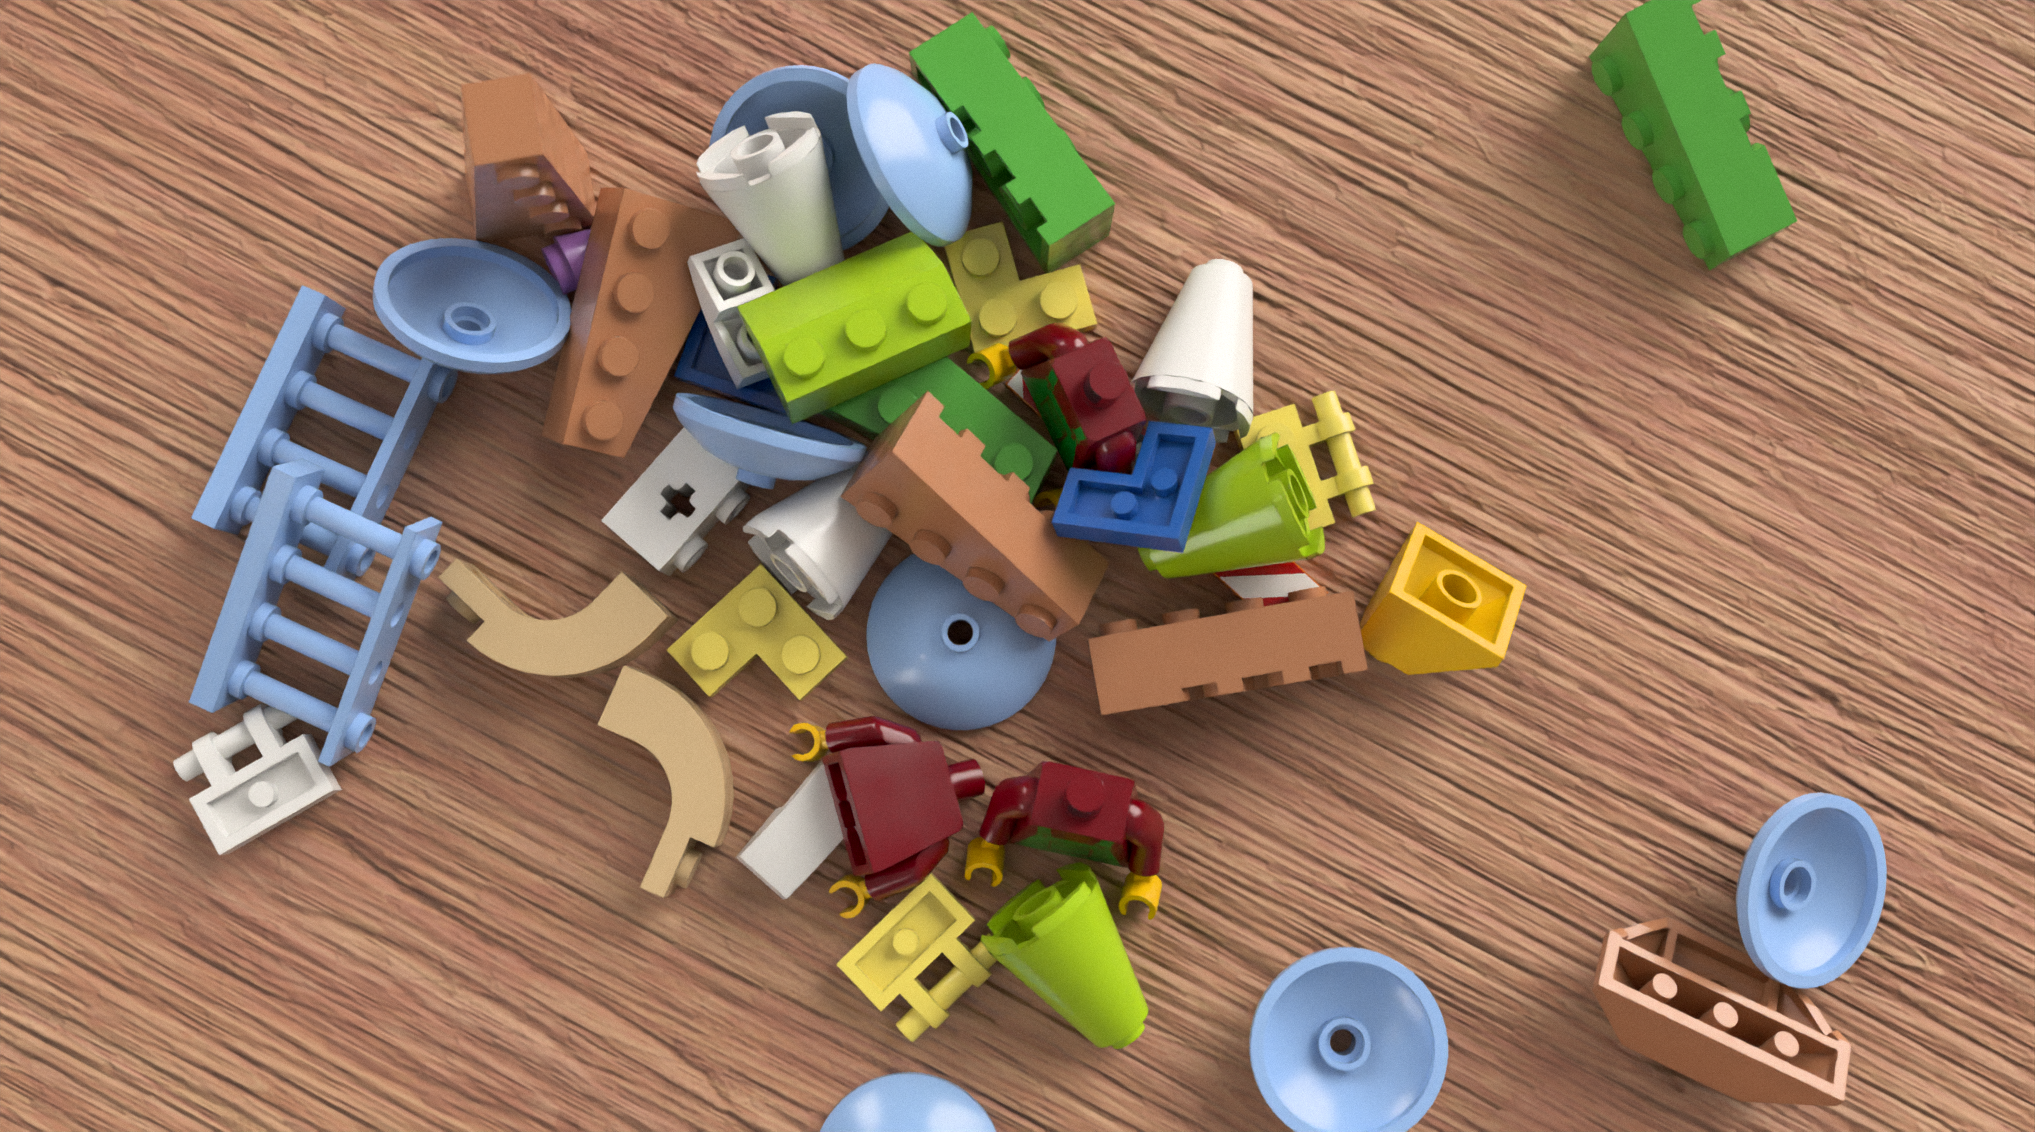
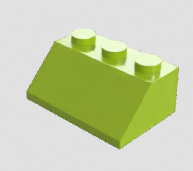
(857, 325)

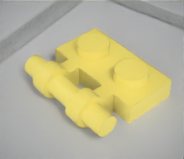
(1335, 430)
(906, 944)

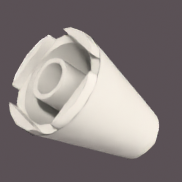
(777, 194)
(1203, 354)
(818, 543)

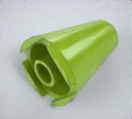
(1247, 516)
(1071, 956)

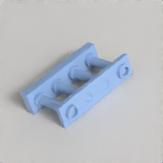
(290, 385)
(251, 613)

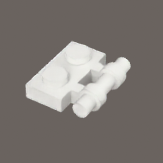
(264, 792)

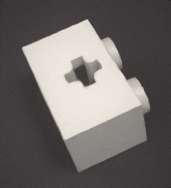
(646, 512)

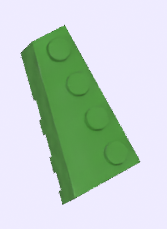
(1691, 129)
(1015, 142)
(967, 405)

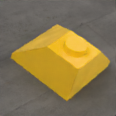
(1440, 609)

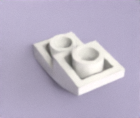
(722, 282)
(795, 837)

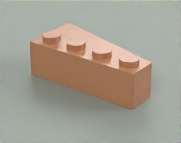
(522, 163)
(628, 316)
(974, 521)
(1226, 652)

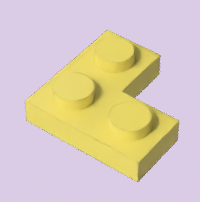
(1004, 305)
(753, 622)

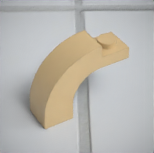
(595, 640)
(694, 762)

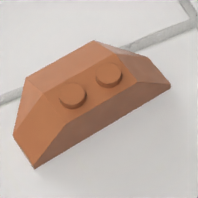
(1717, 1017)

